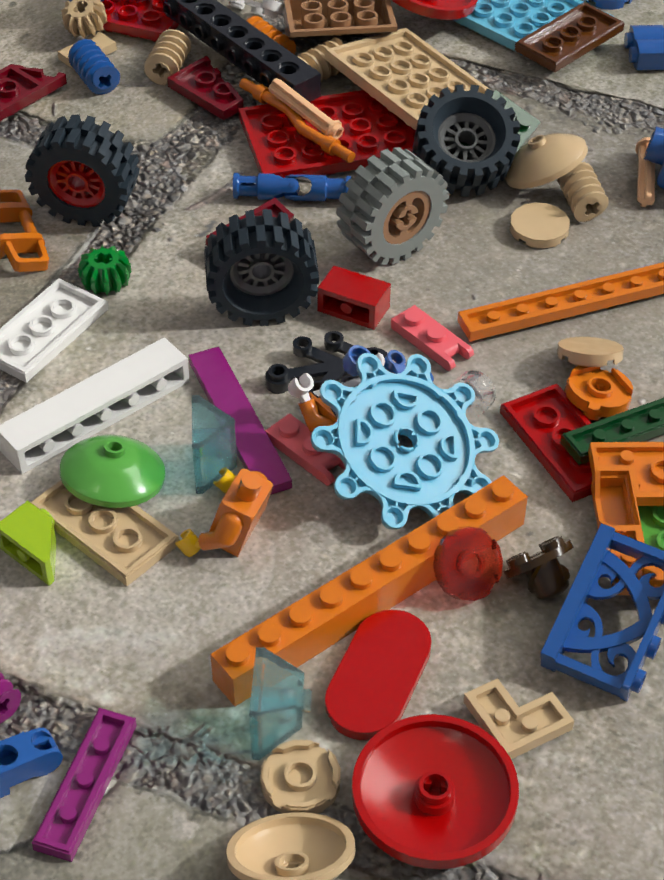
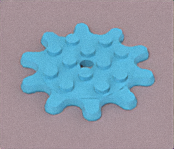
(408, 406)

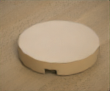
(539, 225)
(590, 351)
(300, 777)

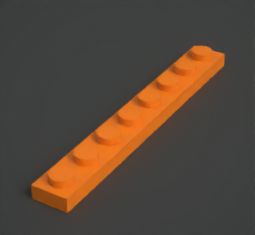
(562, 302)

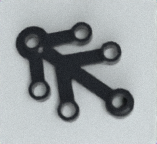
(279, 376)

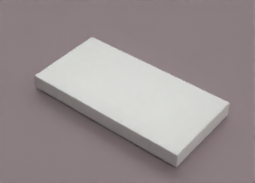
(47, 328)

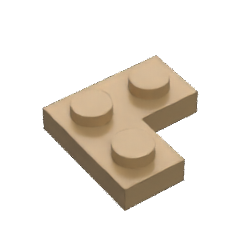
(514, 726)

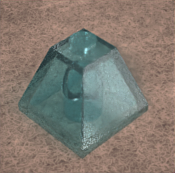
(276, 702)

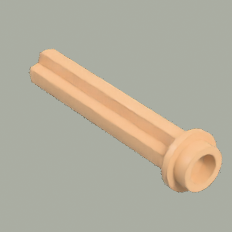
(306, 109)
(646, 175)

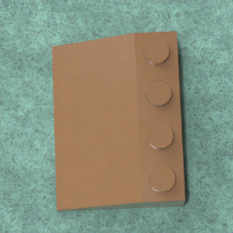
(337, 17)

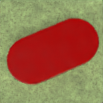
(378, 673)

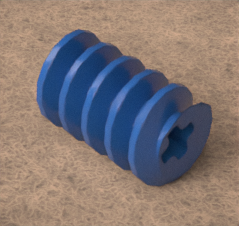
(93, 67)

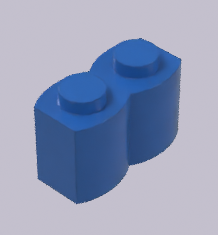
(645, 46)

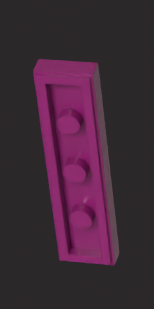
(84, 785)

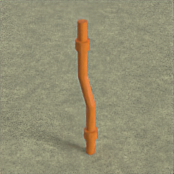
(328, 143)

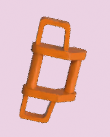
(18, 210)

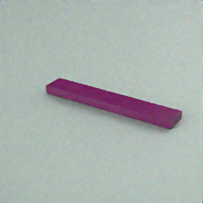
(226, 393)

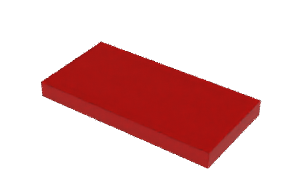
(540, 422)

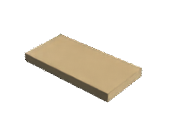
(117, 539)

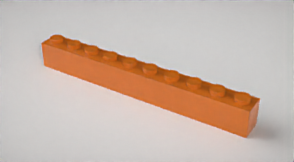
(366, 588)

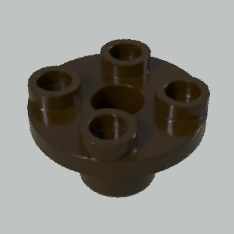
(543, 568)

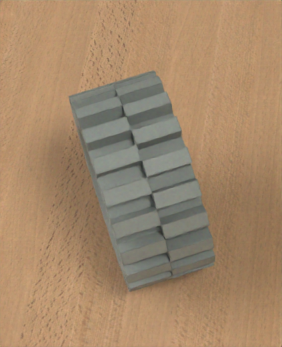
(392, 205)

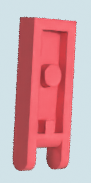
(430, 337)
(294, 441)

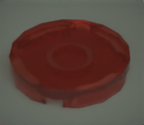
(467, 563)

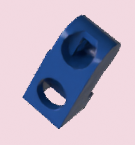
(26, 757)

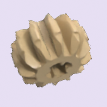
(84, 17)

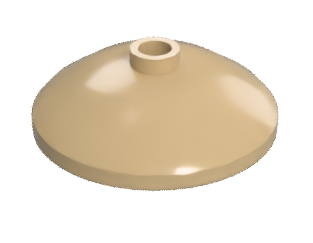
(545, 159)
(291, 848)

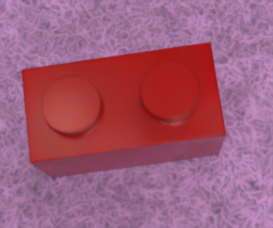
(353, 297)

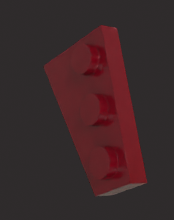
(206, 88)

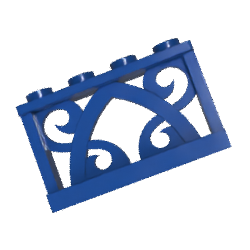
(568, 637)

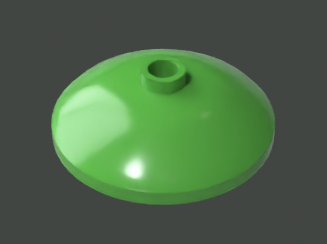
(112, 471)

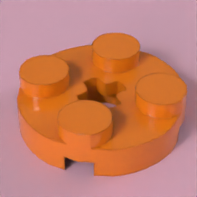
(599, 391)

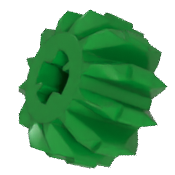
(104, 270)

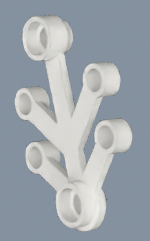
(268, 7)

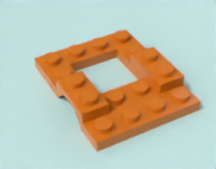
(622, 480)

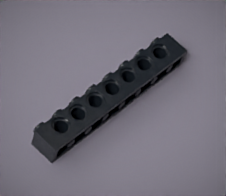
(244, 45)

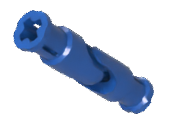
(271, 186)

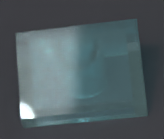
(211, 443)

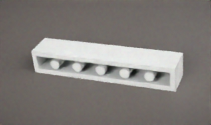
(93, 405)

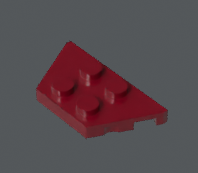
(24, 87)

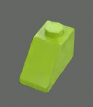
(30, 540)

